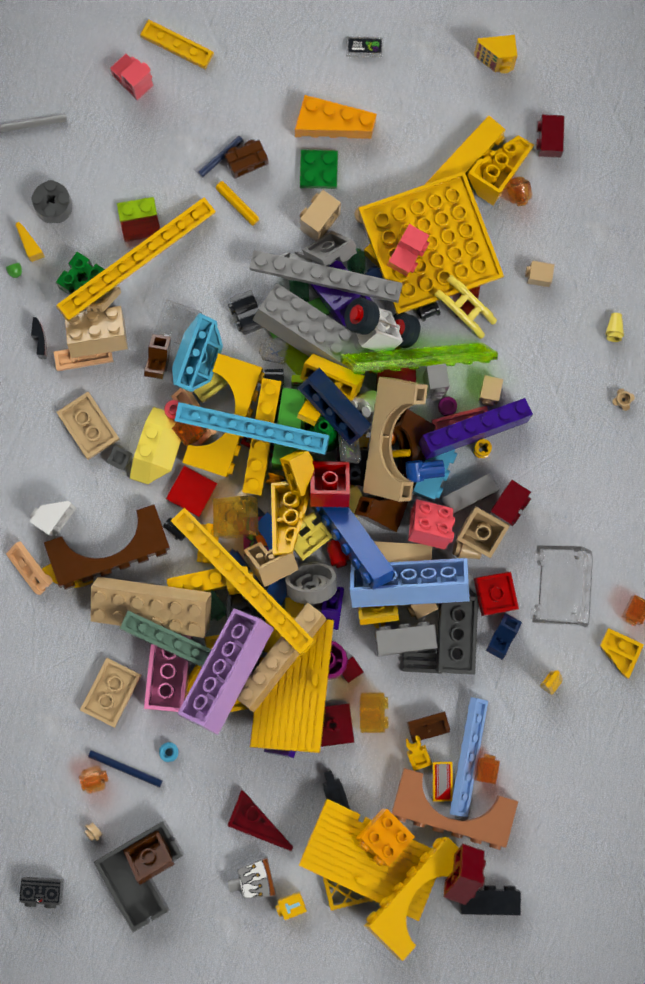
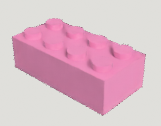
(166, 680)

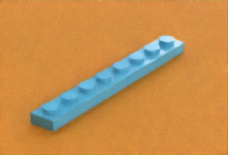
(252, 428)

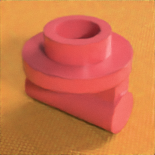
(171, 408)

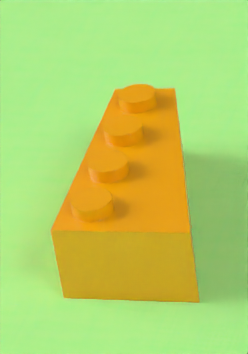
(333, 120)

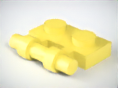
(313, 540)

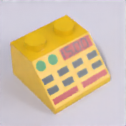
(497, 52)

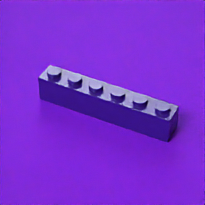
(475, 428)

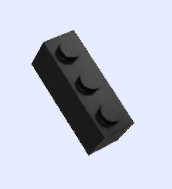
(494, 902)

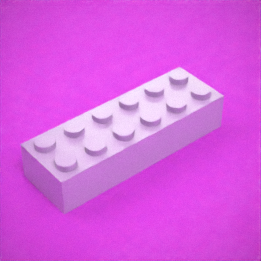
(225, 671)

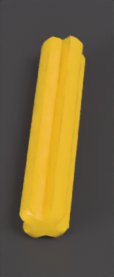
(237, 203)

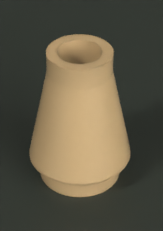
(461, 550)

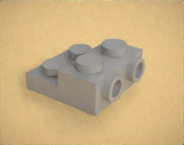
(329, 248)

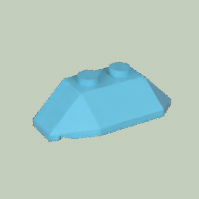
(197, 354)

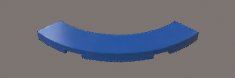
(278, 588)

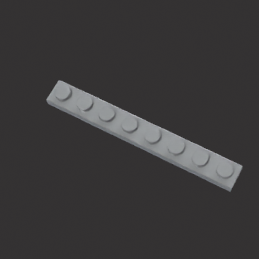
(326, 276)

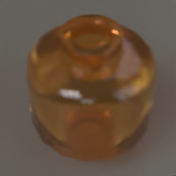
(519, 191)
(93, 779)

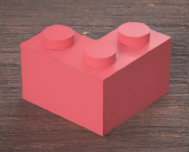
(132, 75)
(411, 245)

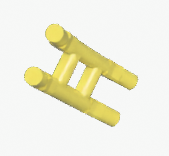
(456, 306)

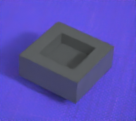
(119, 458)

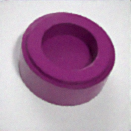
(447, 406)

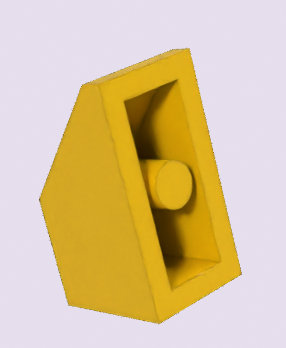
(298, 470)

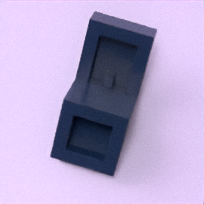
(503, 636)

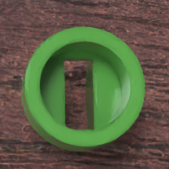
(14, 270)

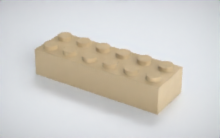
(171, 607)

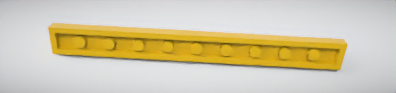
(135, 259)
(243, 582)

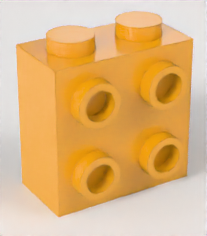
(384, 838)

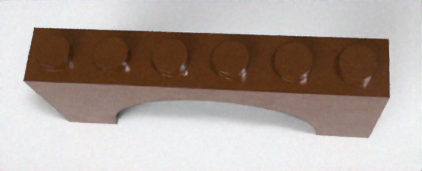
(387, 512)
(73, 568)

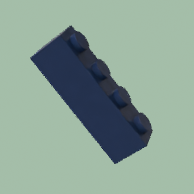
(334, 406)

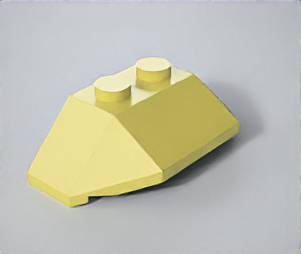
(155, 448)

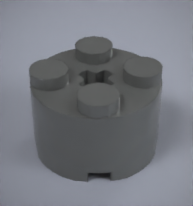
(49, 192)

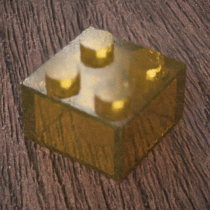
(235, 517)
(373, 713)

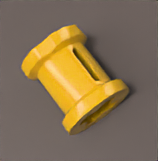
(482, 442)

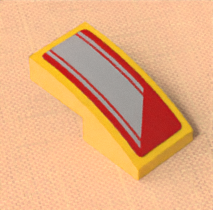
(442, 781)

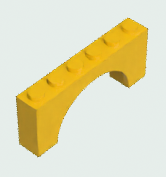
(243, 381)
(389, 921)

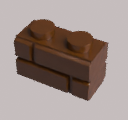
(246, 158)

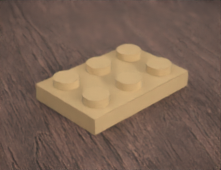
(88, 425)
(110, 692)

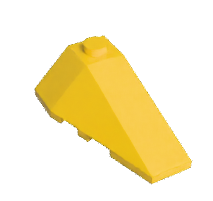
(494, 172)
(287, 517)

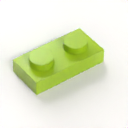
(136, 209)

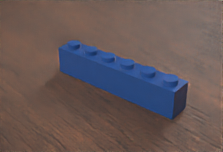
(357, 545)

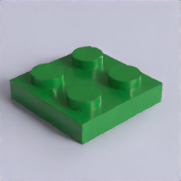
(319, 169)

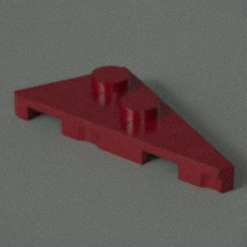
(251, 820)

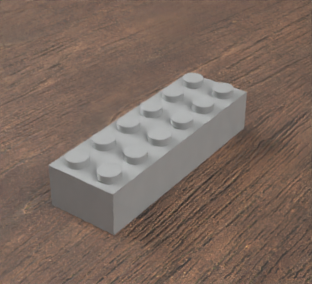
(305, 326)

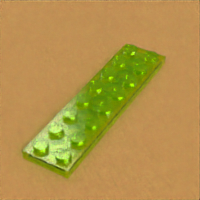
(417, 357)

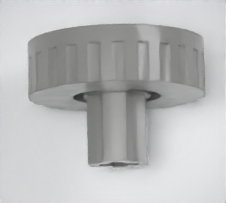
(317, 581)

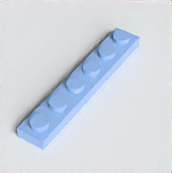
(469, 757)

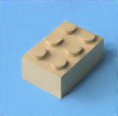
(96, 332)

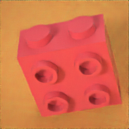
(431, 524)

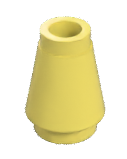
(615, 328)

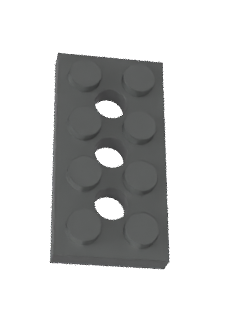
(466, 644)

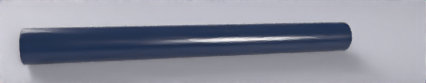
(125, 768)

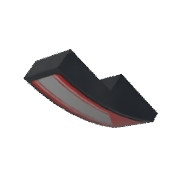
(38, 334)

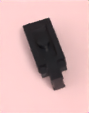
(334, 790)

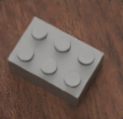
(405, 639)

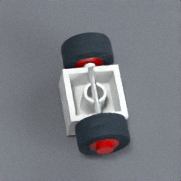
(379, 328)

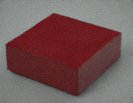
(353, 670)

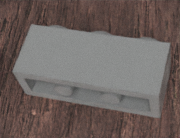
(437, 381)

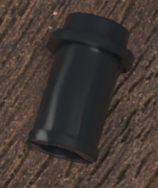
(173, 530)

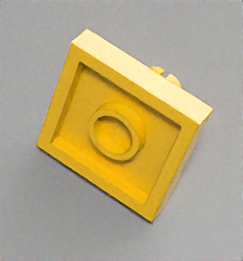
(378, 615)

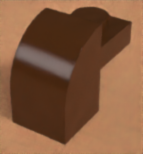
(158, 356)

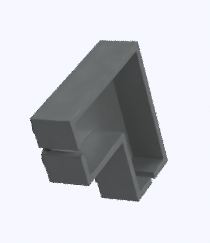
(136, 900)

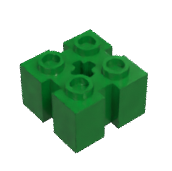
(80, 268)

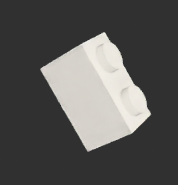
(52, 517)

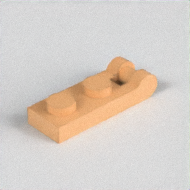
(29, 568)

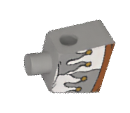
(254, 880)

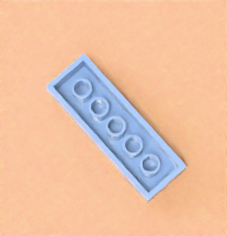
(415, 584)

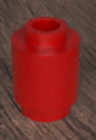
(336, 554)

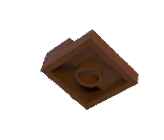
(149, 857)

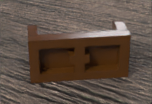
(429, 726)

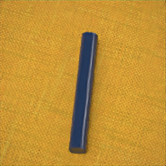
(219, 157)

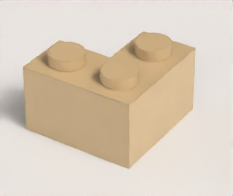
(269, 567)

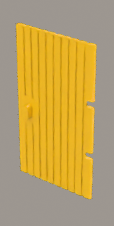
(295, 707)
(337, 857)

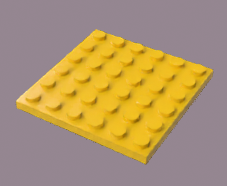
(456, 239)

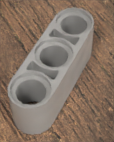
(471, 494)

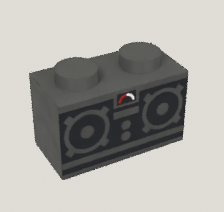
(41, 891)

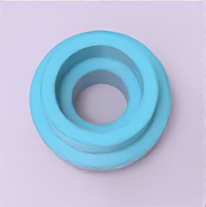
(164, 747)

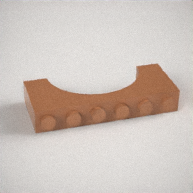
(490, 827)

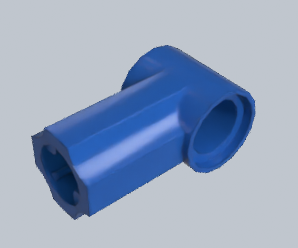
(419, 470)

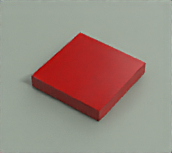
(191, 491)
(496, 593)

